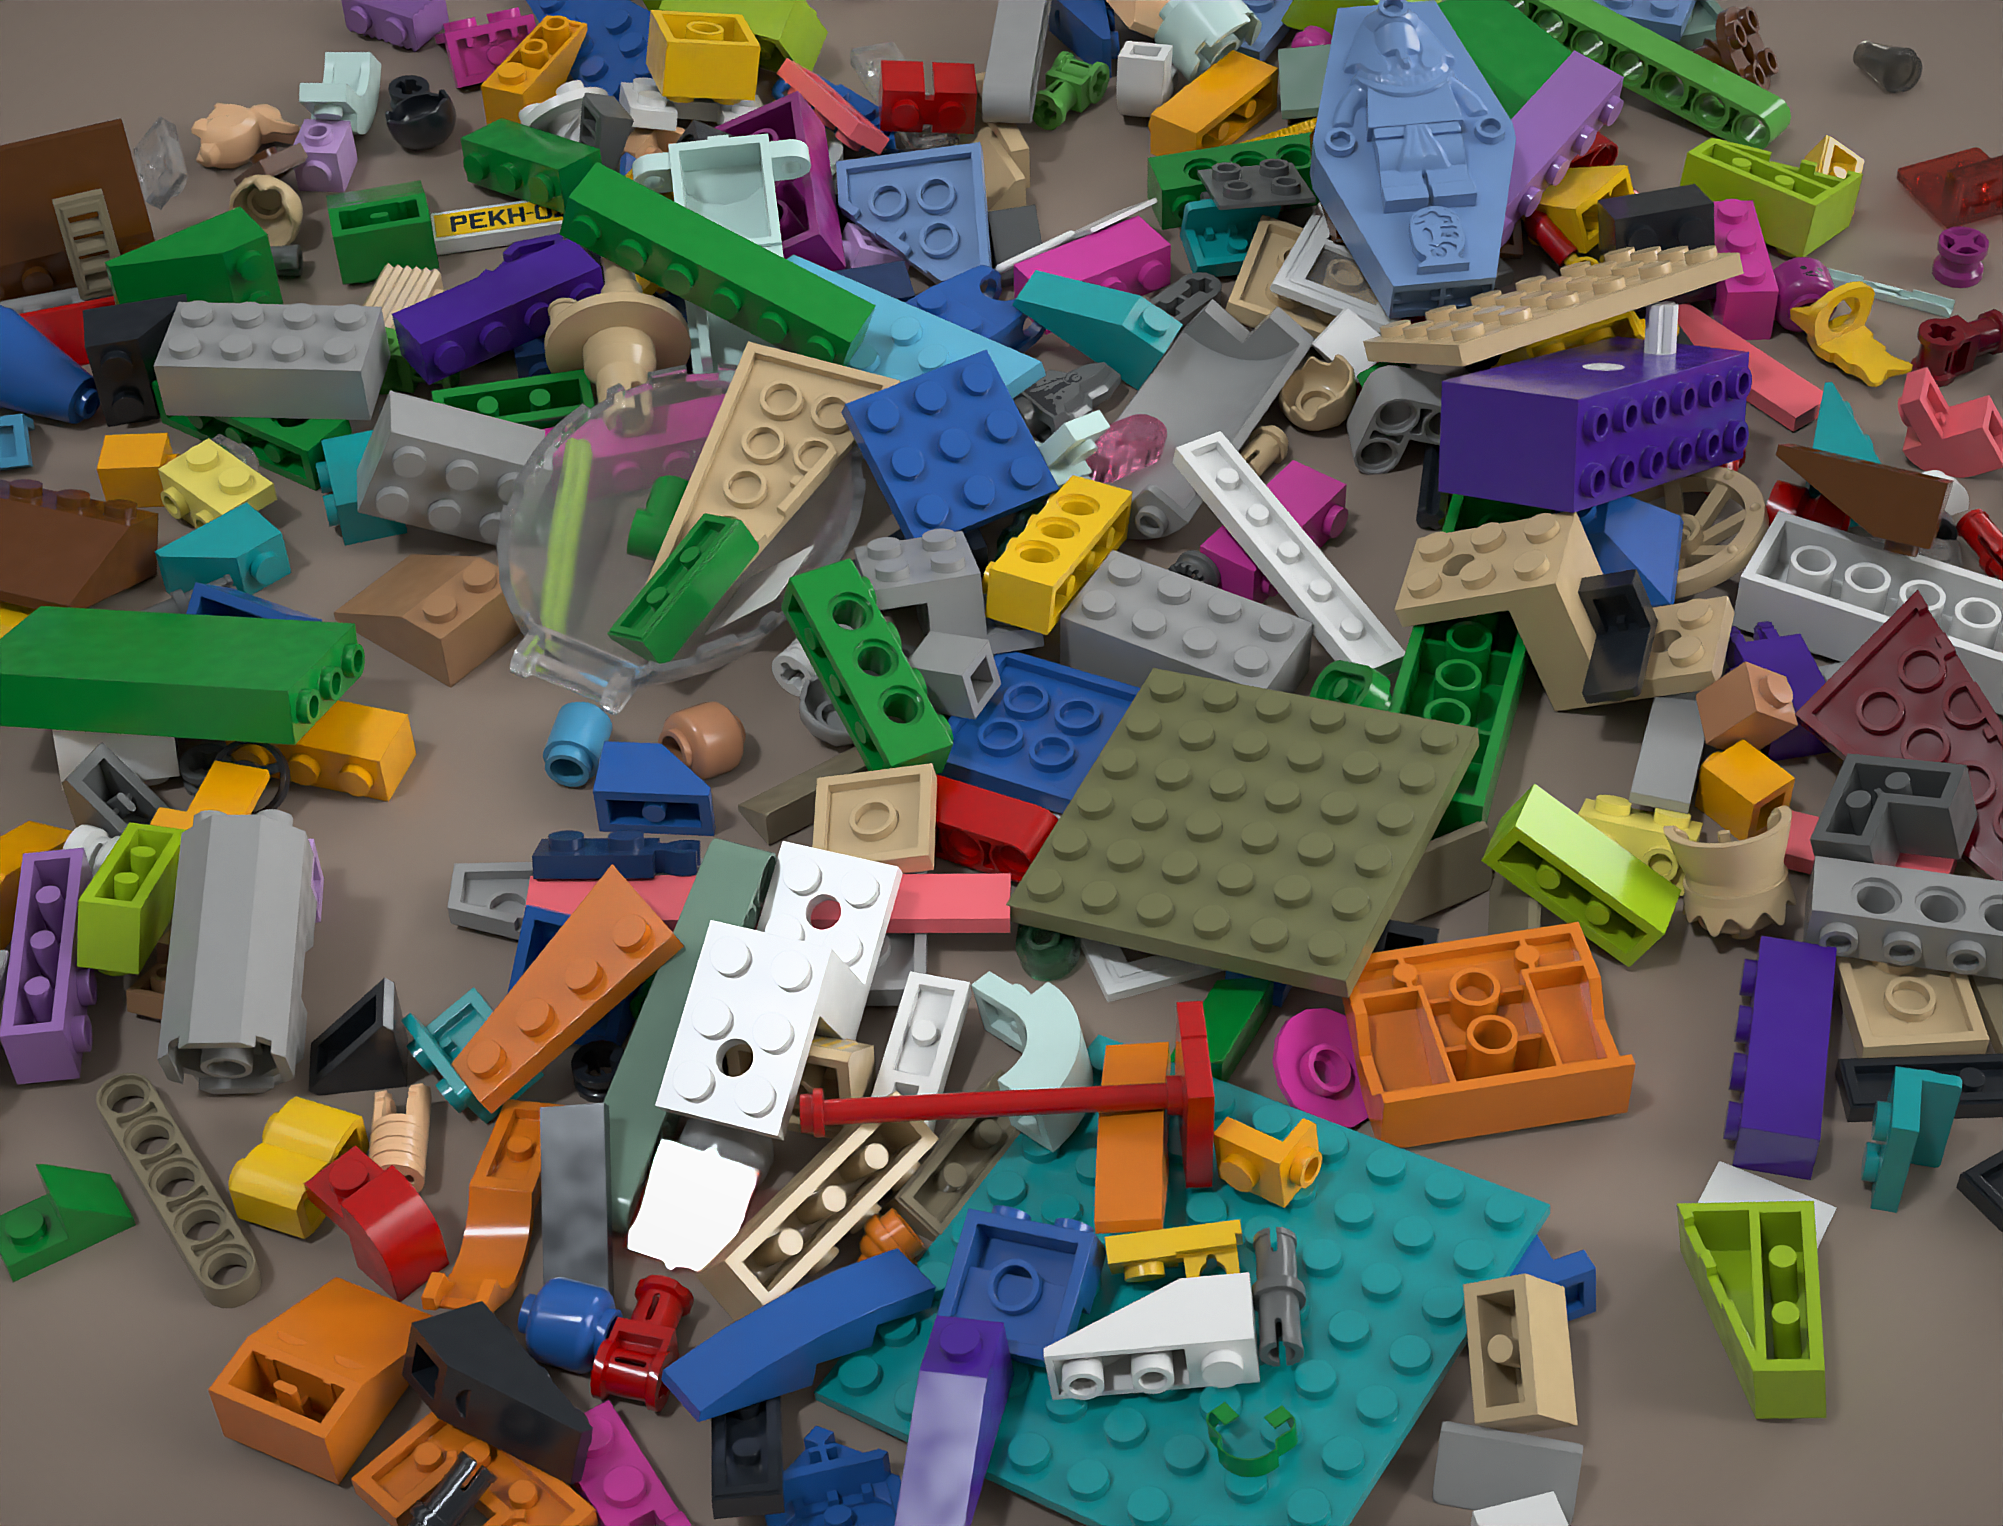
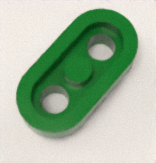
(1353, 685)

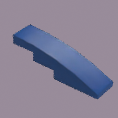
(787, 1338)

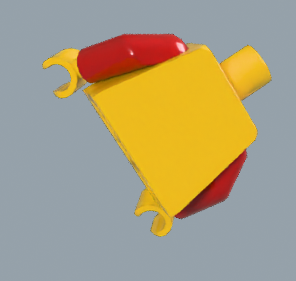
(1568, 212)

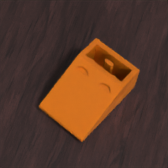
(318, 1378)

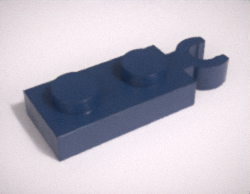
(574, 857)

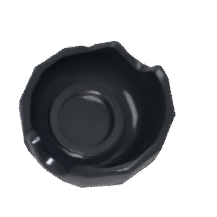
(422, 120)

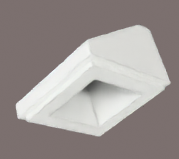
(1346, 338)

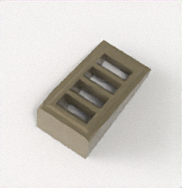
(91, 272)

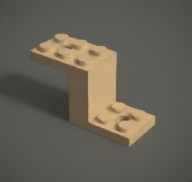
(1536, 575)

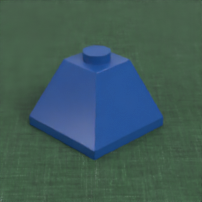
(1639, 537)

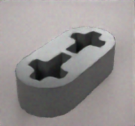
(1188, 297)

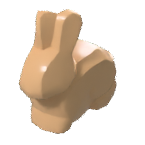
(236, 132)

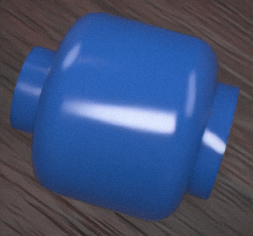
(567, 1323)

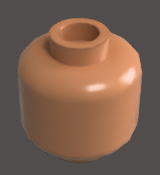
(705, 738)

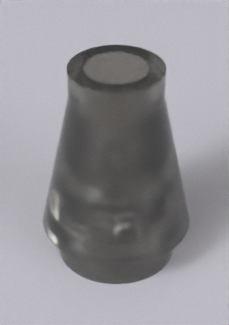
(1889, 65)

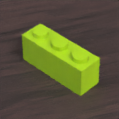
(1582, 875)
(129, 900)

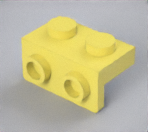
(211, 483)
(1641, 832)

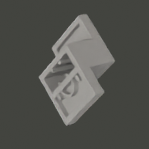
(943, 584)

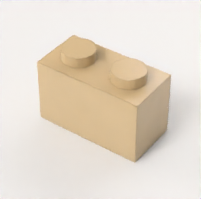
(1519, 1354)

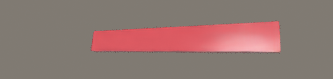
(921, 906)

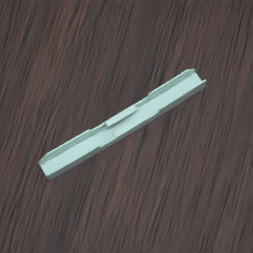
(1916, 299)

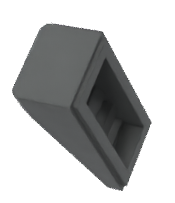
(605, 126)

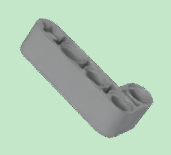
(1390, 411)

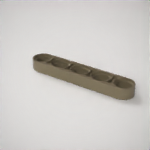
(184, 1211)

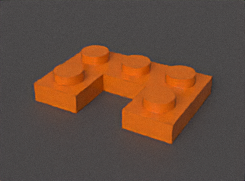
(426, 1452)

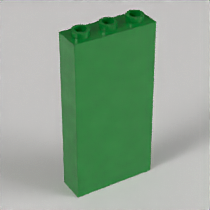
(174, 674)

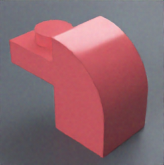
(1951, 439)

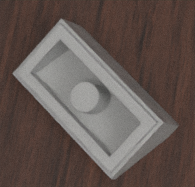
(1495, 1467)

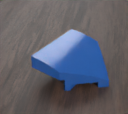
(838, 1486)

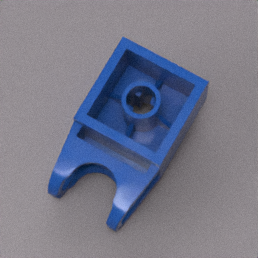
(965, 305)

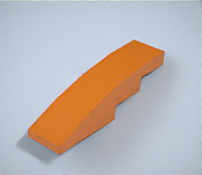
(1132, 1145)

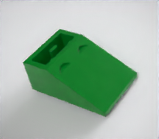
(381, 228)

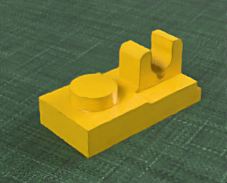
(1147, 1253)

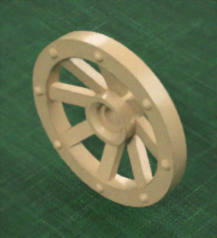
(1701, 560)

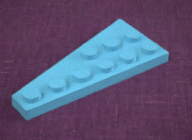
(911, 341)

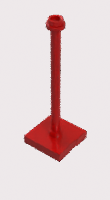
(1184, 1094)

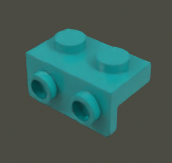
(1217, 238)
(442, 1042)
(1908, 1131)

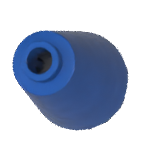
(40, 376)

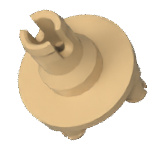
(615, 334)

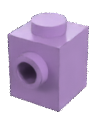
(329, 153)

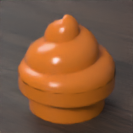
(888, 1234)

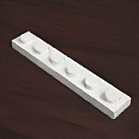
(1286, 554)

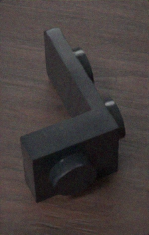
(1624, 635)

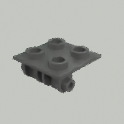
(1262, 185)

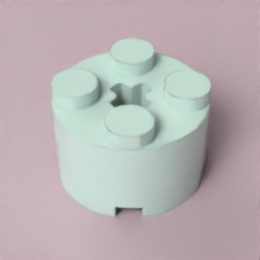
(1205, 32)

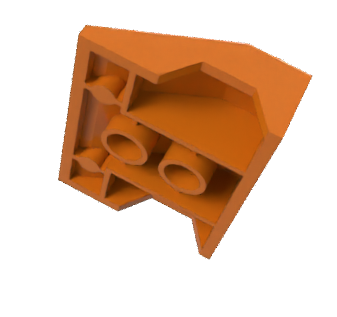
(1484, 1037)

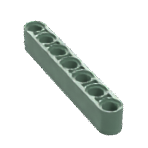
(725, 890)

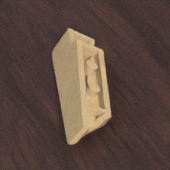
(1004, 158)

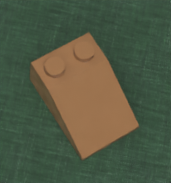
(435, 614)

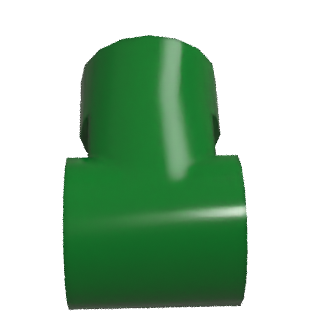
(652, 524)

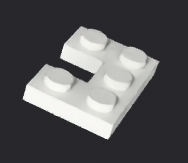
(655, 111)

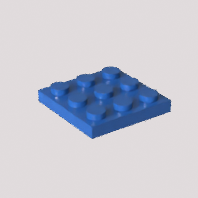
(950, 448)
(1037, 731)

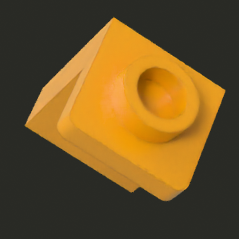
(1264, 1164)

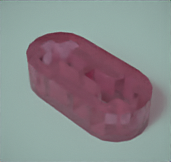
(1125, 453)

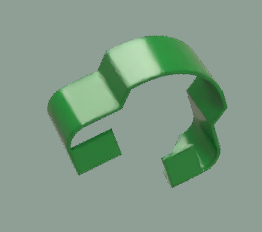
(1252, 1466)

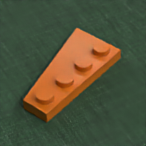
(574, 982)

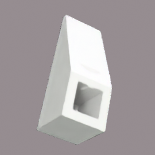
(1169, 1340)

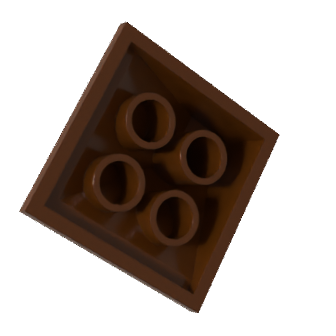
(1881, 498)

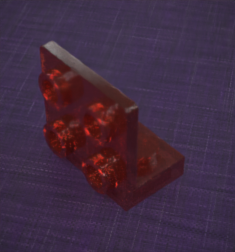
(1957, 186)

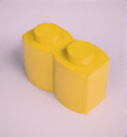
(294, 1148)

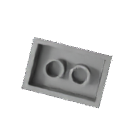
(442, 467)

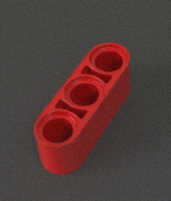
(988, 829)

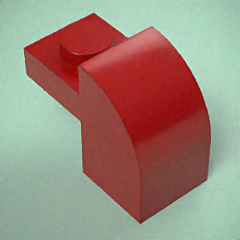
(385, 1219)

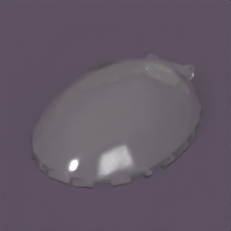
(571, 524)

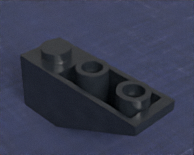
(491, 1388)

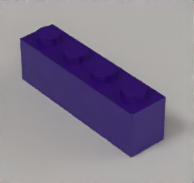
(493, 310)
(1783, 1059)

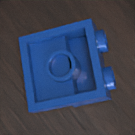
(1025, 1276)

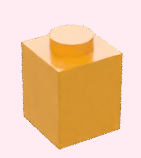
(131, 465)
(1742, 789)

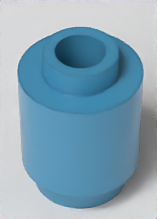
(576, 743)

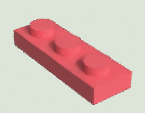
(833, 109)

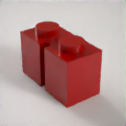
(906, 107)

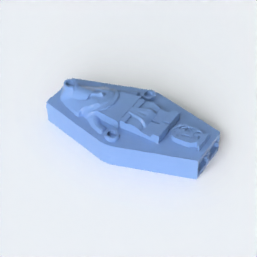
(1412, 157)

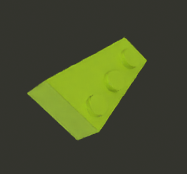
(1793, 204)
(1763, 1296)

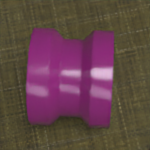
(1960, 257)

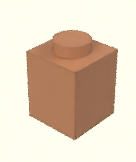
(1747, 706)

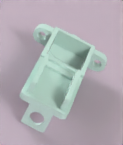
(734, 187)

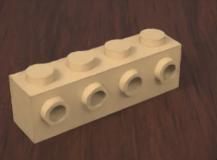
(813, 1212)

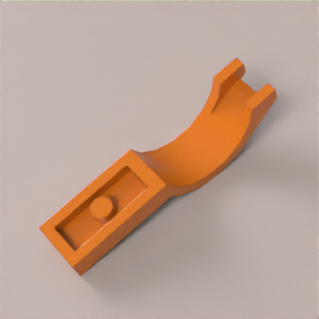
(498, 1215)

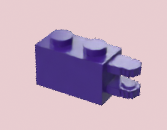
(1790, 658)

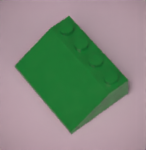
(1506, 48)

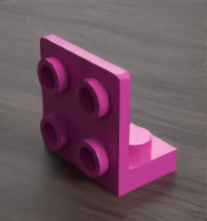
(479, 49)

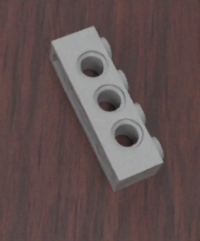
(1906, 916)

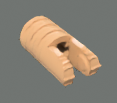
(400, 1137)

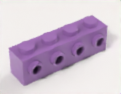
(45, 991)

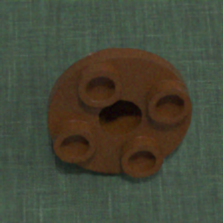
(1740, 47)

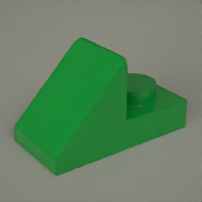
(72, 1216)

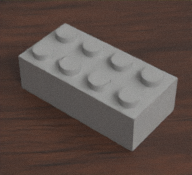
(273, 360)
(1151, 618)

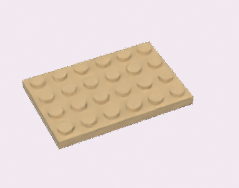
(1551, 306)

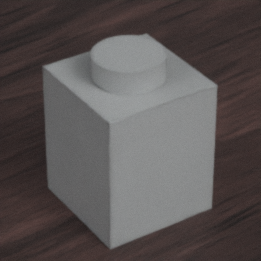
(957, 673)

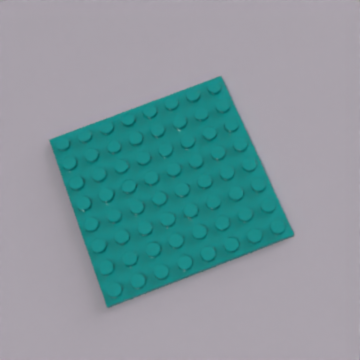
(1381, 1325)

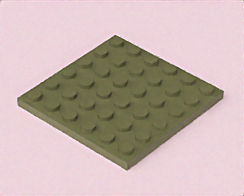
(1247, 830)

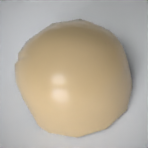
(271, 206)
(1319, 394)

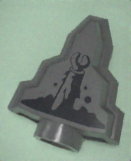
(1065, 397)

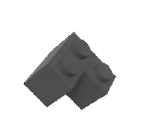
(1894, 809)

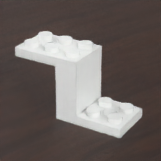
(779, 990)

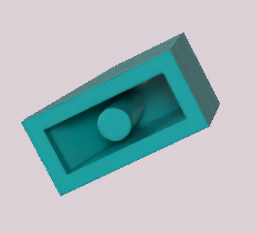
(232, 544)

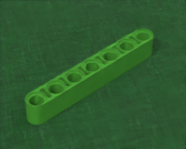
(1660, 66)

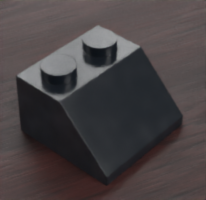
(122, 354)

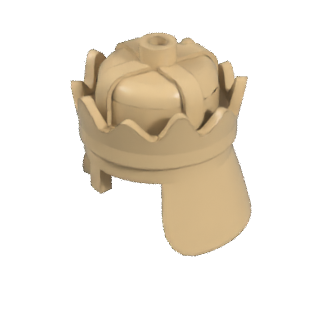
(1736, 883)

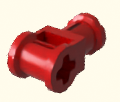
(644, 1345)

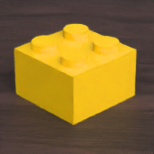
(702, 56)

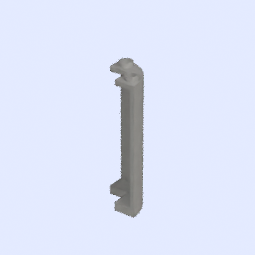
(1204, 384)

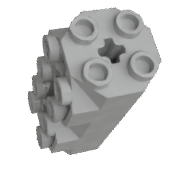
(238, 953)

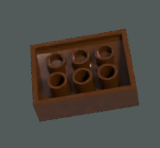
(55, 167)
(70, 547)

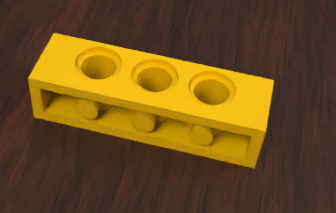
(1056, 554)

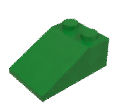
(209, 262)

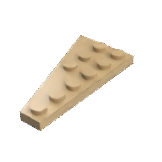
(771, 442)

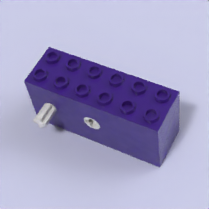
(1594, 419)

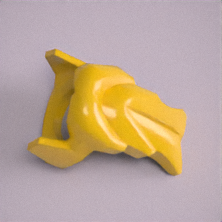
(1846, 337)

